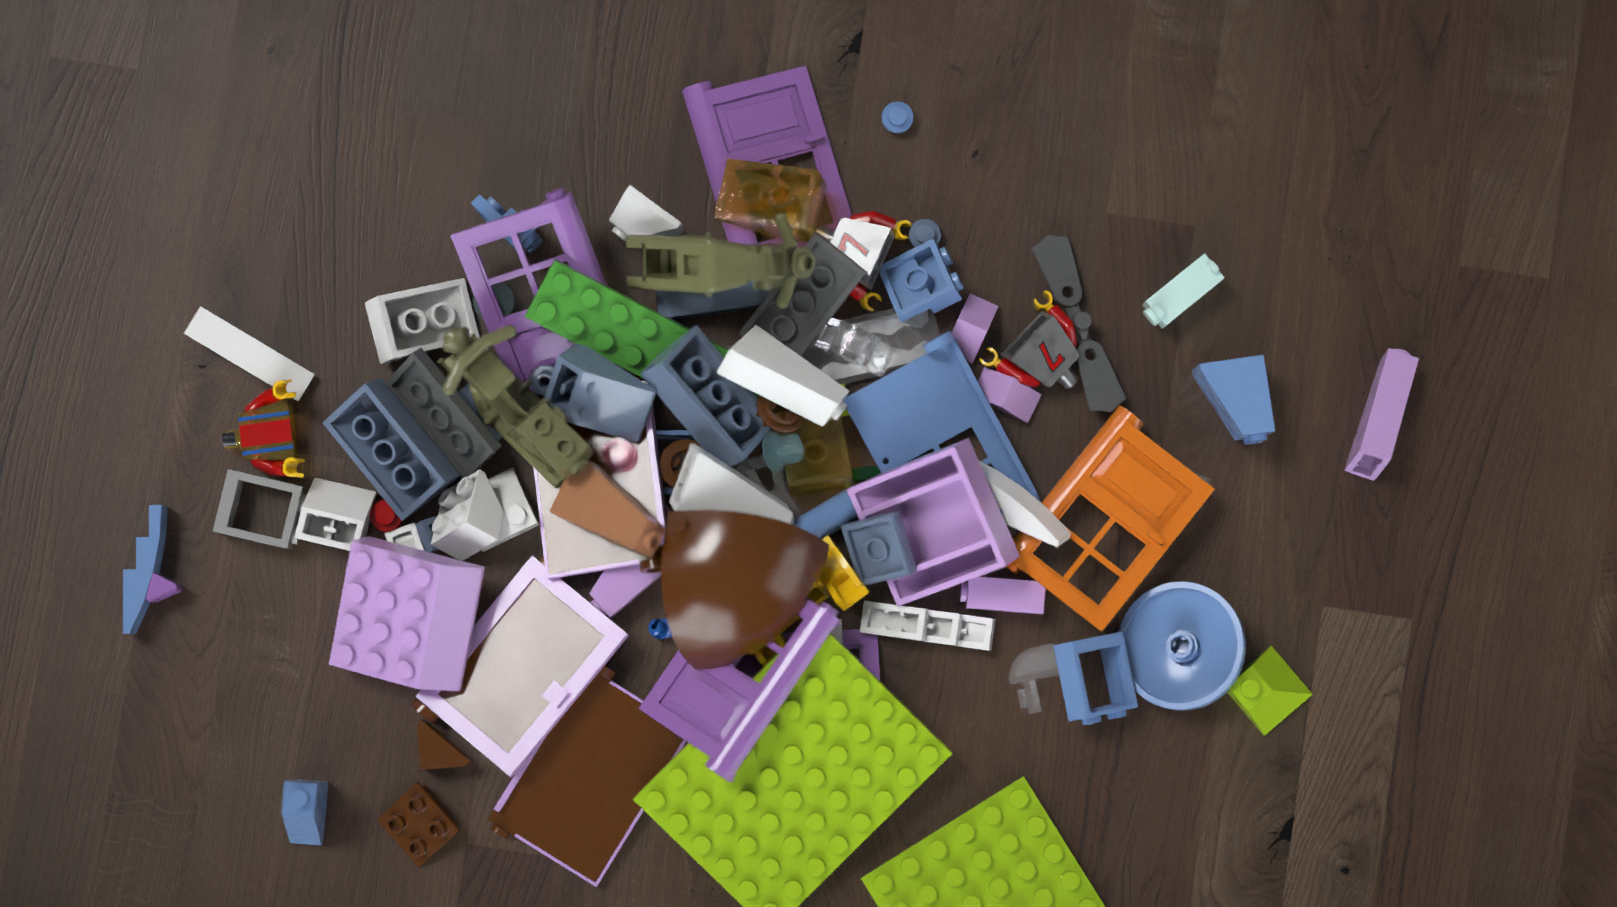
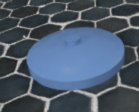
(1183, 645)

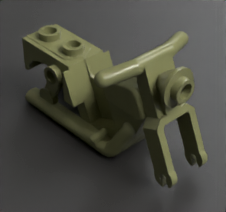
(717, 265)
(511, 405)

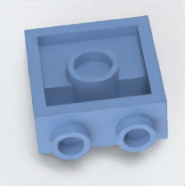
(491, 210)
(921, 280)

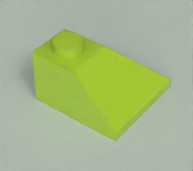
(1268, 690)

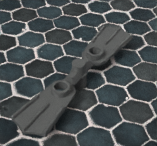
(1097, 375)

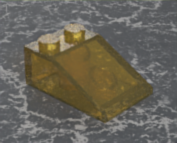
(759, 191)
(824, 459)

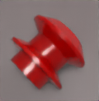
(384, 517)

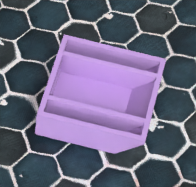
(946, 518)
(406, 615)

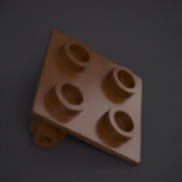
(418, 824)

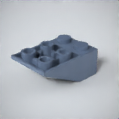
(599, 394)

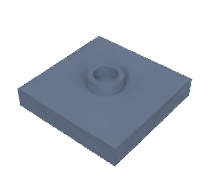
(879, 548)

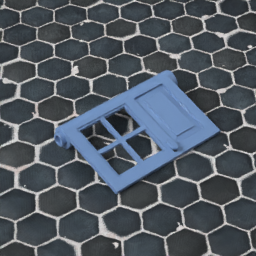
(927, 406)

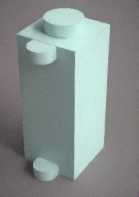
(1182, 291)

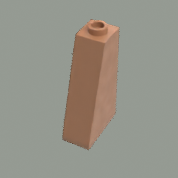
(606, 509)

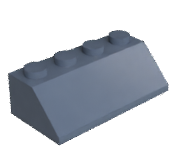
(707, 404)
(391, 448)

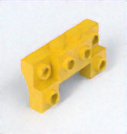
(836, 580)

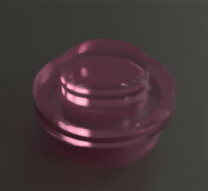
(617, 453)

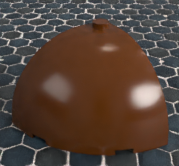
(734, 581)

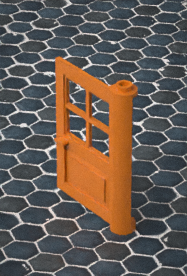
(1137, 489)

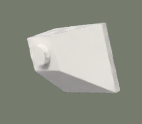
(641, 216)
(516, 506)

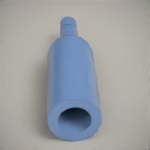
(828, 516)

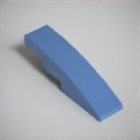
(148, 561)

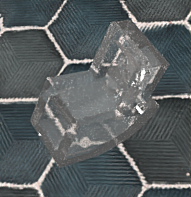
(855, 346)
(1026, 668)

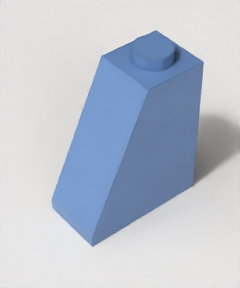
(305, 810)

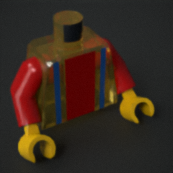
(268, 433)

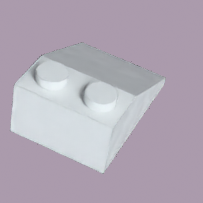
(418, 318)

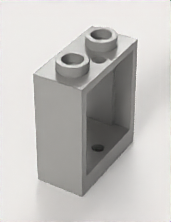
(230, 500)

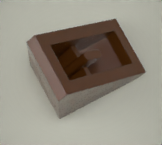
(437, 750)

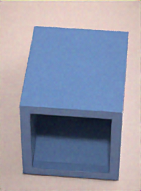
(1239, 396)

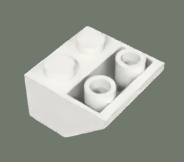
(335, 514)
(467, 517)

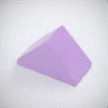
(973, 325)
(1008, 394)

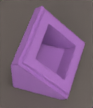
(162, 588)

